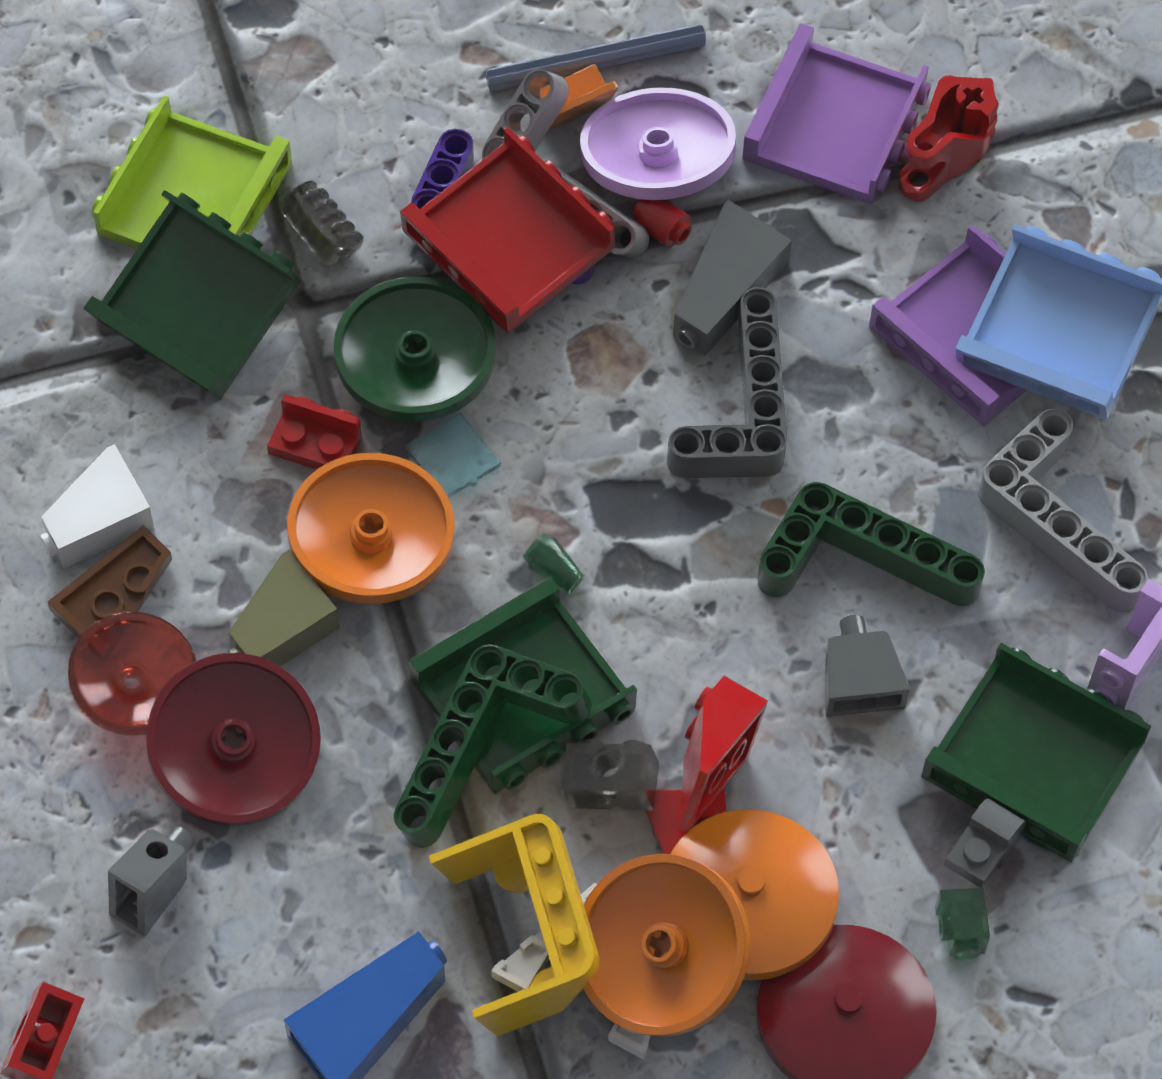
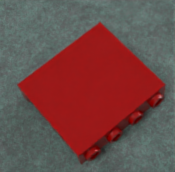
(511, 232)

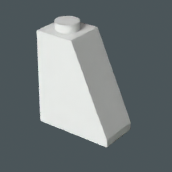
(95, 511)

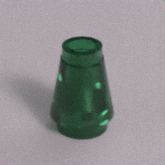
(549, 559)

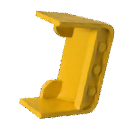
(532, 858)

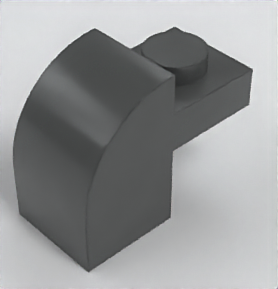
(985, 843)

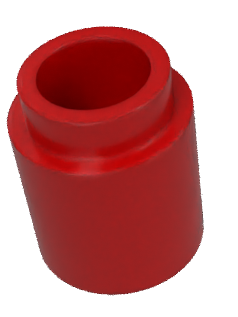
(663, 221)

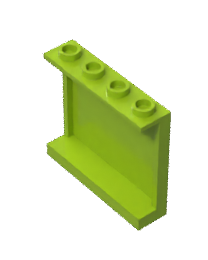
(193, 158)

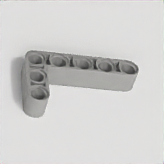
(542, 115)
(1054, 515)

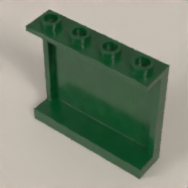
(197, 295)
(542, 630)
(1038, 750)

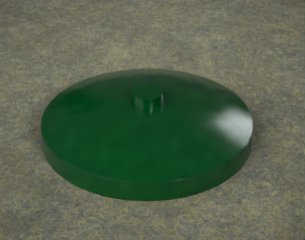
(414, 348)

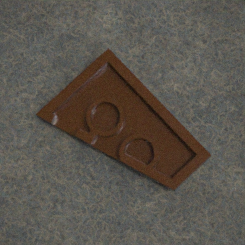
(114, 583)

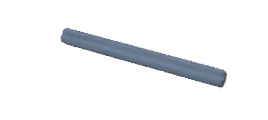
(602, 56)

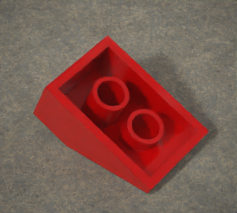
(717, 744)

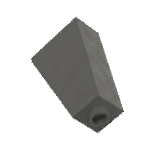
(736, 257)

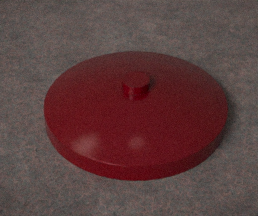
(233, 739)
(849, 1010)

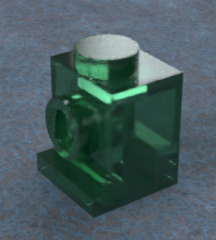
(963, 922)

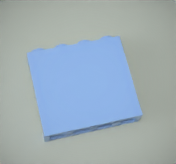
(1062, 321)

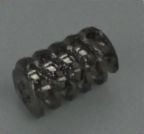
(321, 223)

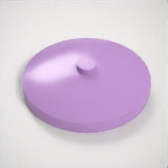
(658, 143)

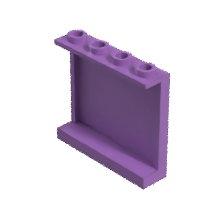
(834, 119)
(933, 315)

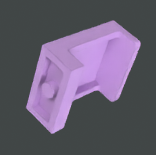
(1121, 678)

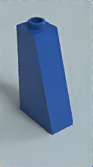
(364, 1014)

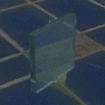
(453, 454)

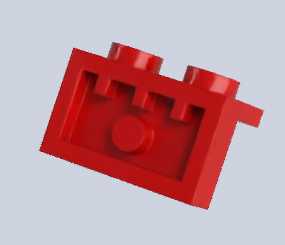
(313, 433)

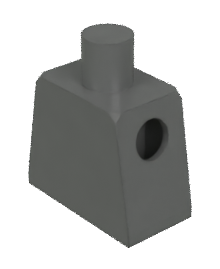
(862, 671)
(148, 878)

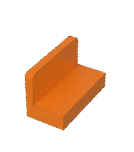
(586, 93)

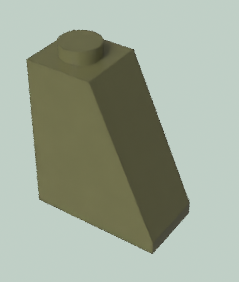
(284, 615)

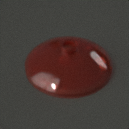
(123, 649)

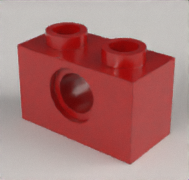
(42, 1033)

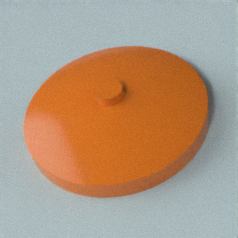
(371, 528)
(779, 879)
(666, 945)

